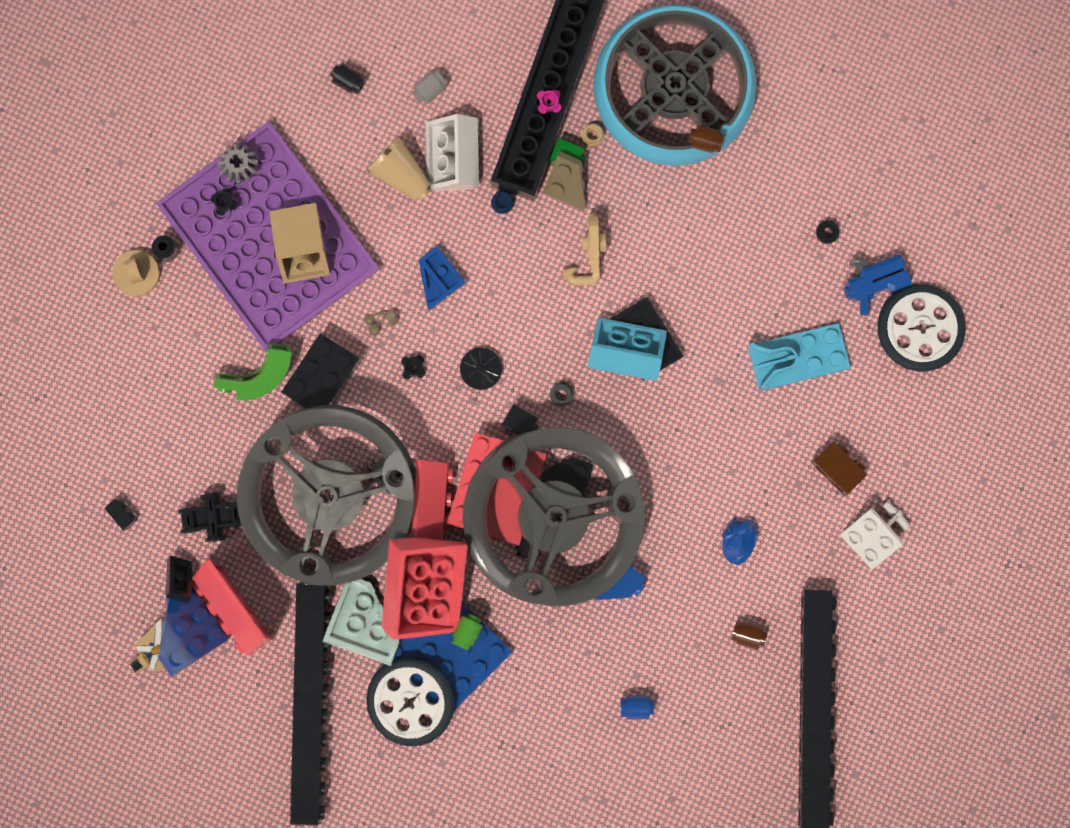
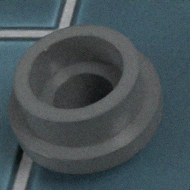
(561, 387)

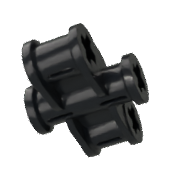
(210, 517)

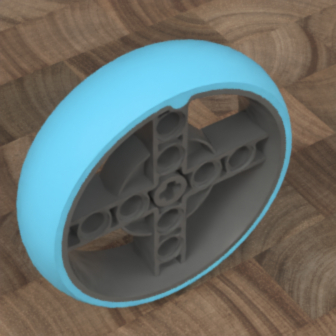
(629, 38)

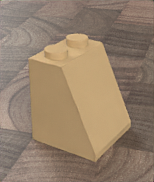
(299, 243)

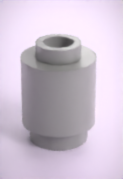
(429, 87)

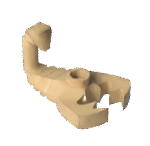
(593, 243)

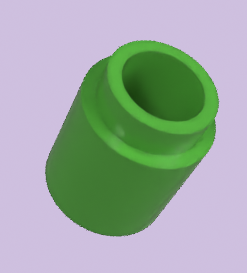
(467, 632)

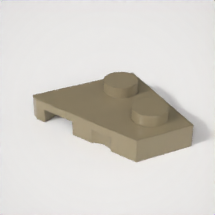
(567, 181)

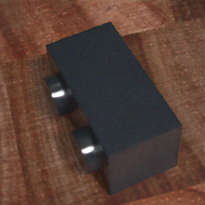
(120, 515)

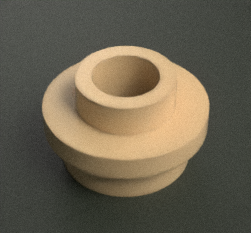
(593, 127)

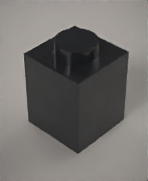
(519, 421)

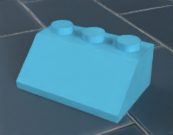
(627, 349)

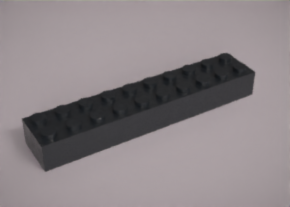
(554, 68)

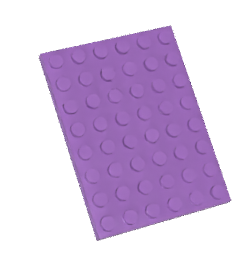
(240, 245)

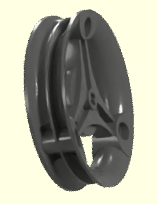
(312, 504)
(571, 522)

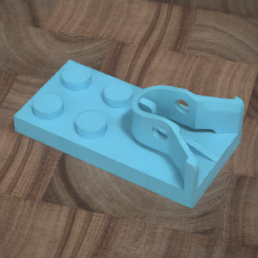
(798, 357)

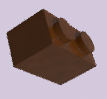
(840, 468)

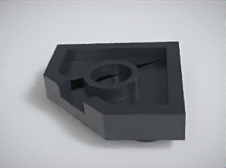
(571, 472)

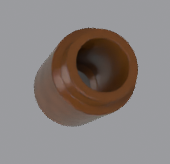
(706, 139)
(749, 635)

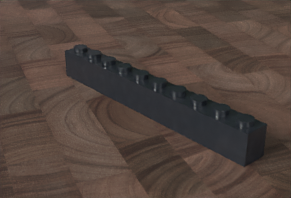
(308, 705)
(815, 709)

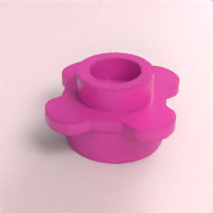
(549, 95)

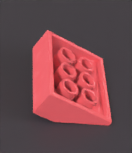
(503, 500)
(423, 587)
(231, 607)

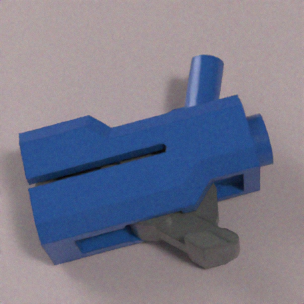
(875, 278)

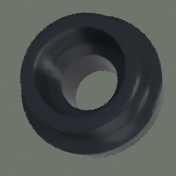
(827, 225)

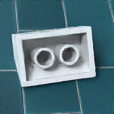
(452, 153)

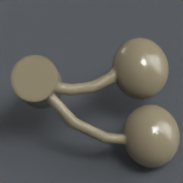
(374, 329)

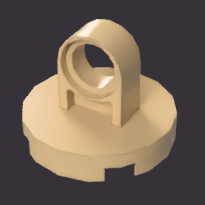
(136, 273)

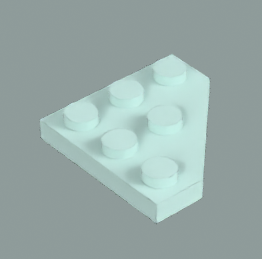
(358, 624)

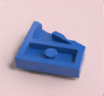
(438, 278)

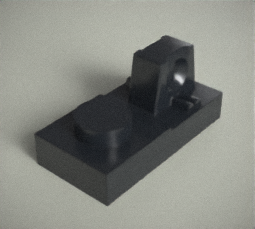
(179, 579)

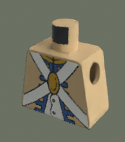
(148, 650)

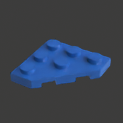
(188, 634)

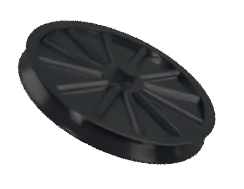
(480, 368)

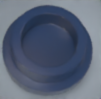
(502, 202)

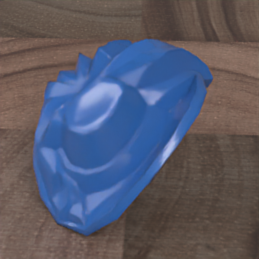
(739, 540)

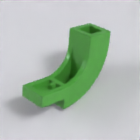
(261, 381)

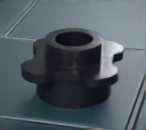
(230, 204)
(418, 371)

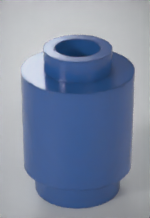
(637, 707)

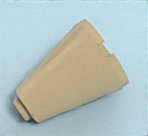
(400, 171)

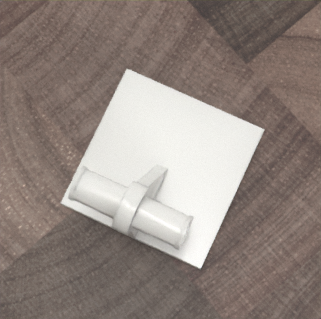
(873, 537)

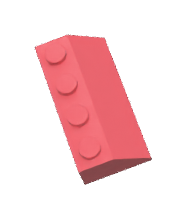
(431, 500)

